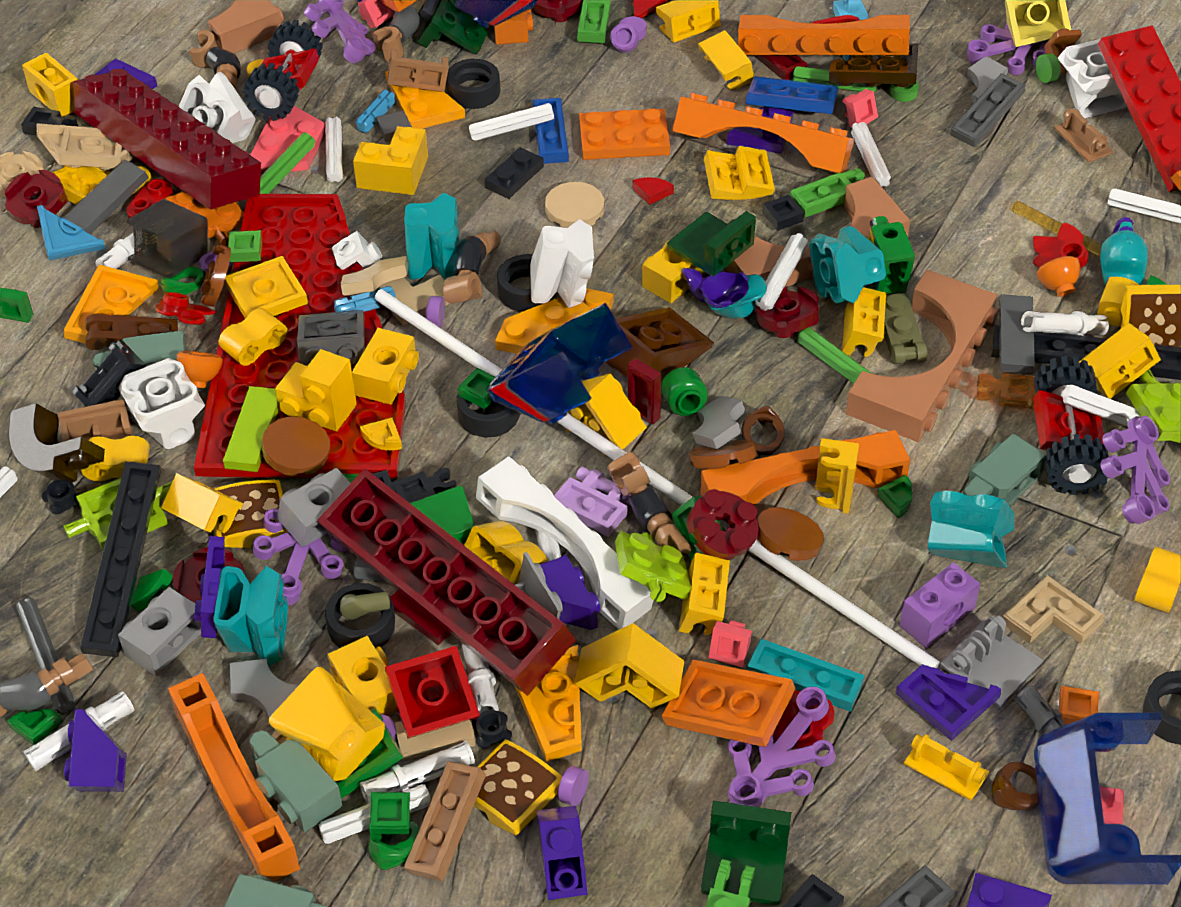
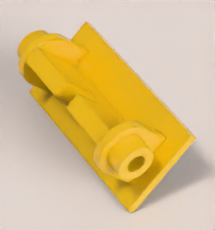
(946, 766)

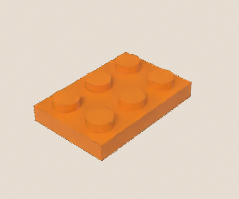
(624, 134)
(729, 703)

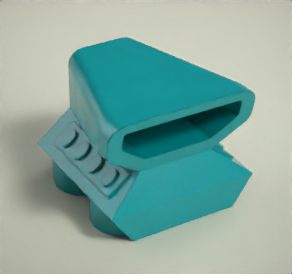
(431, 236)
(845, 264)
(970, 527)
(252, 614)

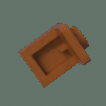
(1059, 41)

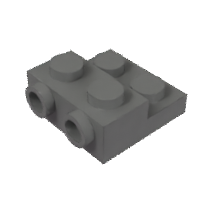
(334, 332)

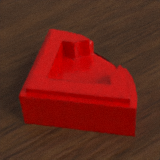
(652, 188)

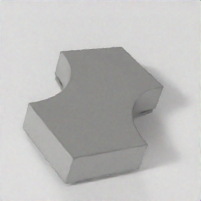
(983, 75)
(719, 422)
(257, 685)

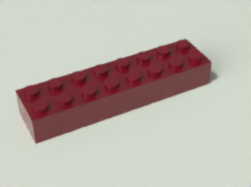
(167, 138)
(447, 581)

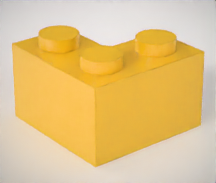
(392, 166)
(319, 391)
(609, 411)
(630, 662)

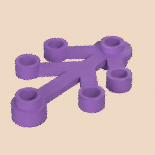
(347, 26)
(989, 33)
(1141, 433)
(298, 556)
(780, 756)

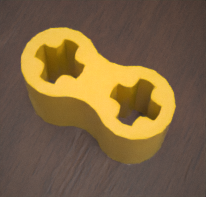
(252, 336)
(116, 453)
(1160, 580)

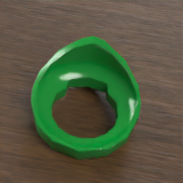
(174, 285)
(391, 856)

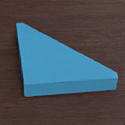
(64, 237)

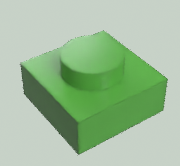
(245, 246)

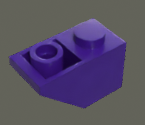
(578, 604)
(95, 759)
(562, 852)

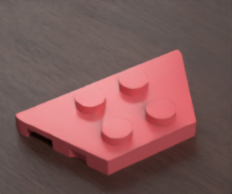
(280, 134)

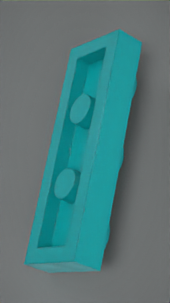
(838, 683)

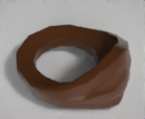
(768, 415)
(1006, 795)

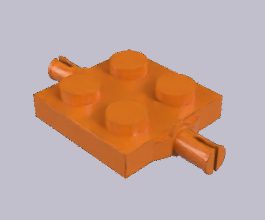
(220, 219)

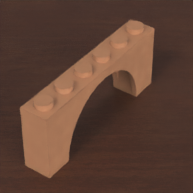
(245, 24)
(862, 203)
(913, 401)

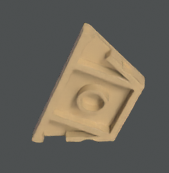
(81, 146)

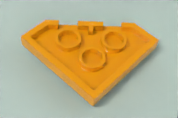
(529, 324)

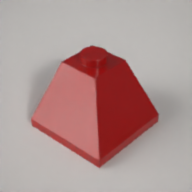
(432, 692)

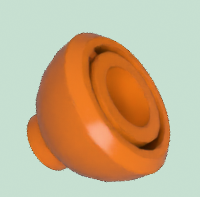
(1060, 275)
(200, 366)

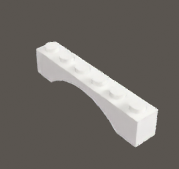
(517, 497)

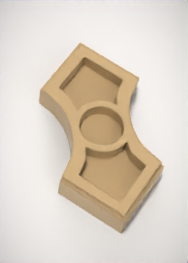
(374, 276)

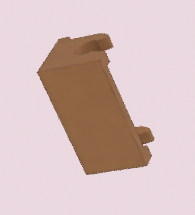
(417, 73)
(101, 420)

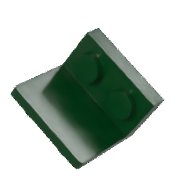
(454, 24)
(712, 242)
(748, 838)

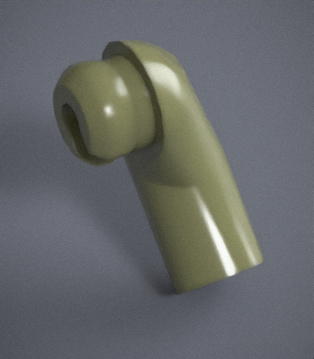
(357, 606)

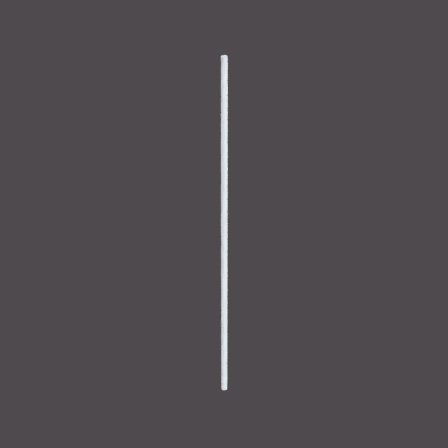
(674, 492)

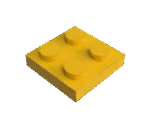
(267, 287)

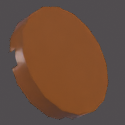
(215, 275)
(295, 446)
(711, 458)
(790, 533)

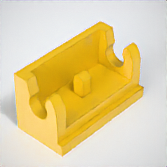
(688, 17)
(728, 59)
(864, 321)
(1122, 360)
(836, 473)
(200, 504)
(708, 593)

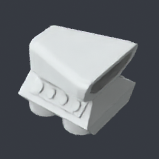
(1090, 80)
(218, 107)
(562, 263)
(162, 402)

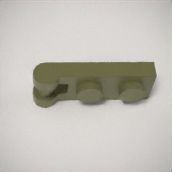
(902, 330)

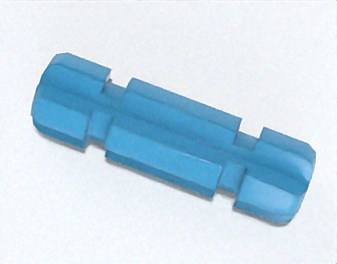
(377, 108)
(361, 301)

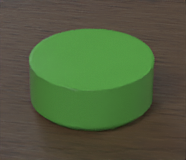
(1048, 68)
(904, 94)

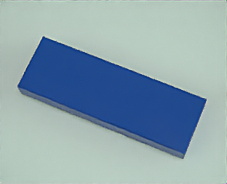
(552, 134)

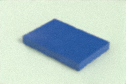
(792, 95)

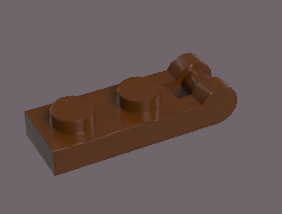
(123, 327)

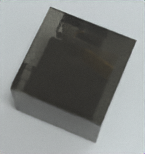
(168, 238)

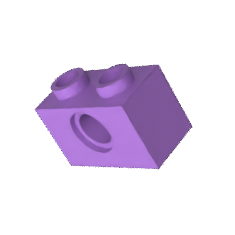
(939, 605)

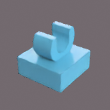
(850, 7)

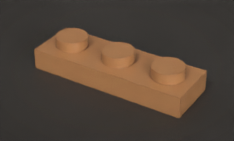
(445, 821)

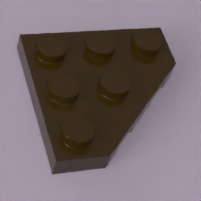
(876, 69)

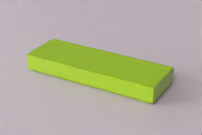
(245, 445)

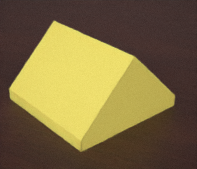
(1035, 19)

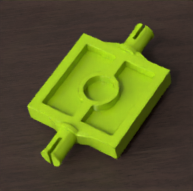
(1160, 403)
(98, 508)
(654, 566)

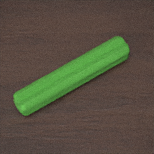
(821, 76)
(286, 162)
(831, 354)

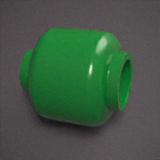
(684, 391)

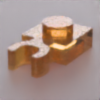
(1011, 389)

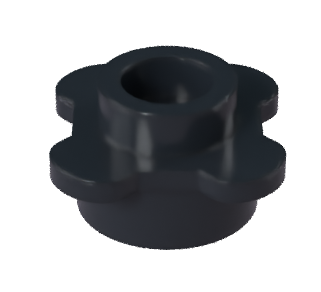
(60, 496)
(491, 720)

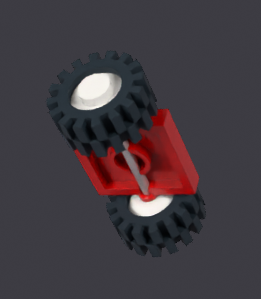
(277, 81)
(1068, 433)

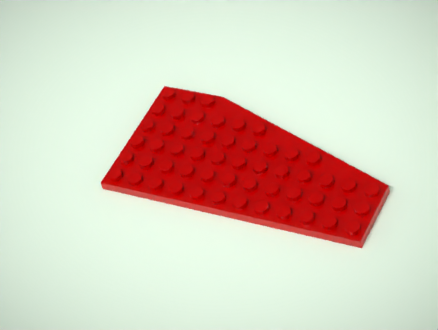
(302, 232)

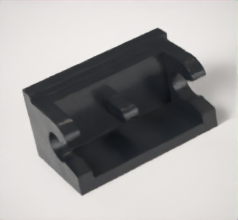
(105, 380)

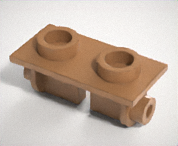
(1083, 138)

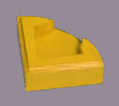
(382, 435)

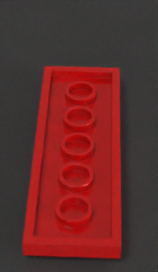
(1150, 93)

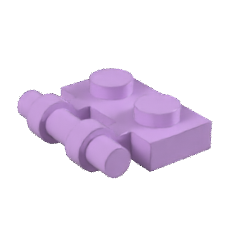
(591, 506)

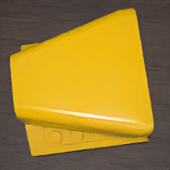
(328, 724)

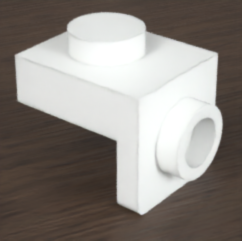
(355, 249)

